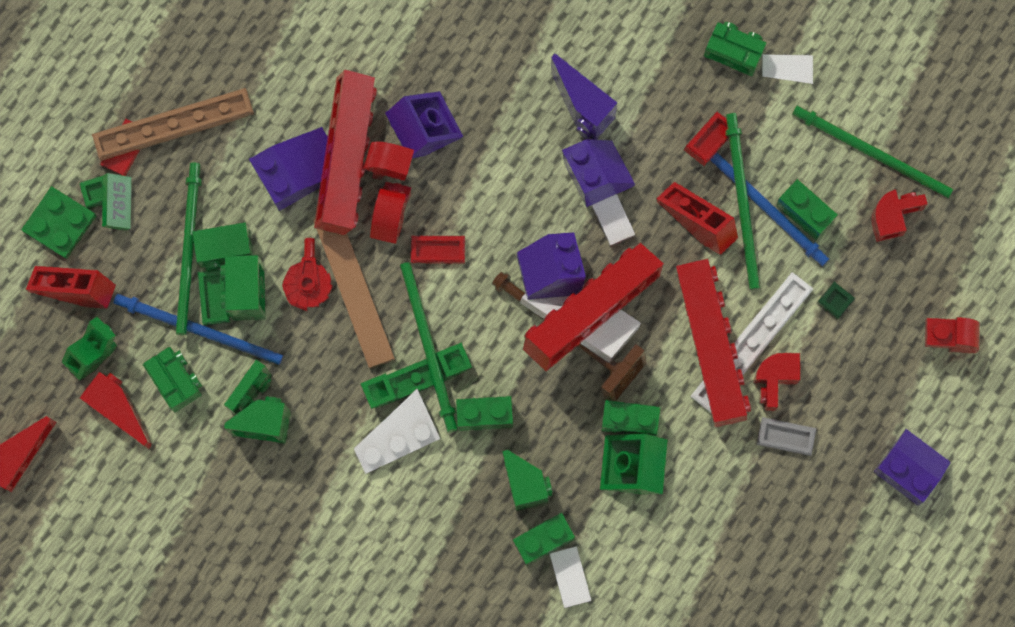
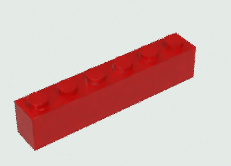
(345, 153)
(592, 306)
(712, 343)

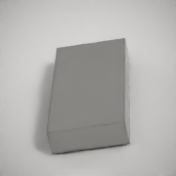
(786, 436)

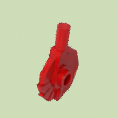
(306, 281)

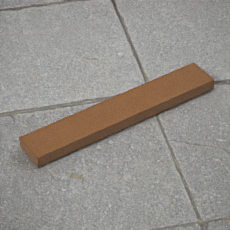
(172, 124)
(356, 298)

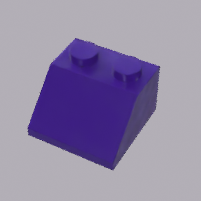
(423, 123)
(596, 170)
(552, 267)
(912, 467)

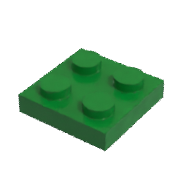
(58, 222)
(255, 381)

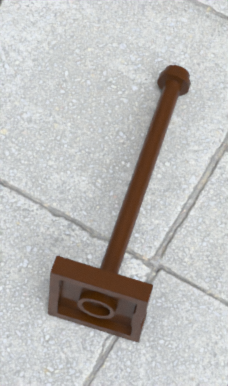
(621, 373)

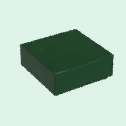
(835, 300)

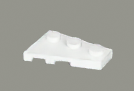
(399, 434)

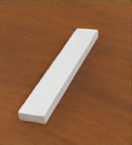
(764, 328)

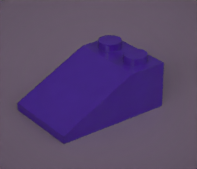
(587, 104)
(292, 167)

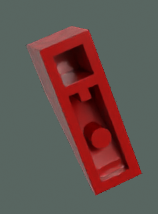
(700, 218)
(72, 285)
(114, 403)
(20, 450)

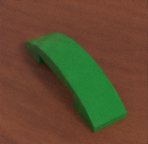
(402, 383)

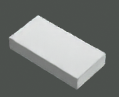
(613, 220)
(570, 577)

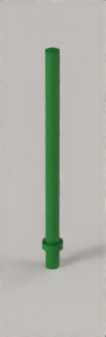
(811, 119)
(193, 183)
(742, 198)
(446, 412)

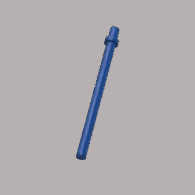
(810, 248)
(133, 305)

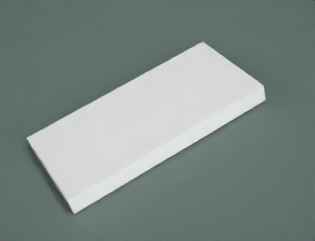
(606, 339)

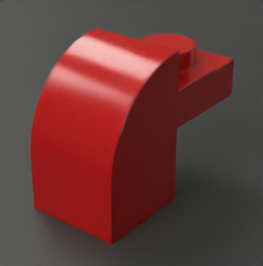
(388, 160)
(389, 212)
(889, 212)
(957, 334)
(775, 370)

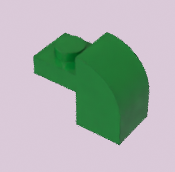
(90, 350)

